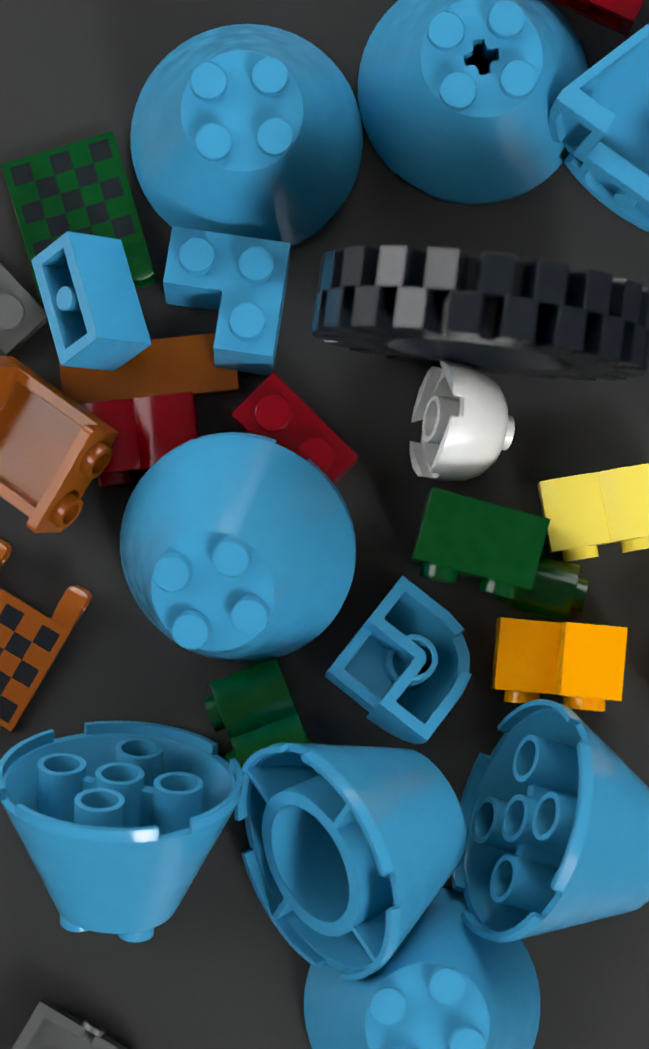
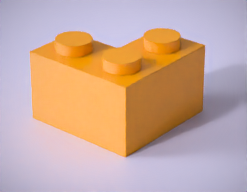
(559, 659)

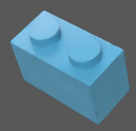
(91, 301)

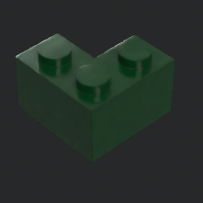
(478, 541)

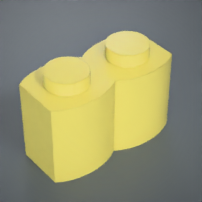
(597, 511)

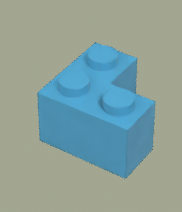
(238, 279)

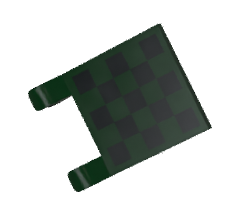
(82, 192)

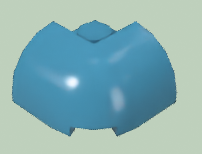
(405, 664)

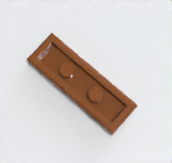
(162, 368)

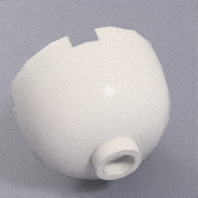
(461, 425)

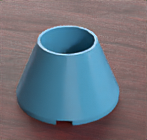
(347, 847)

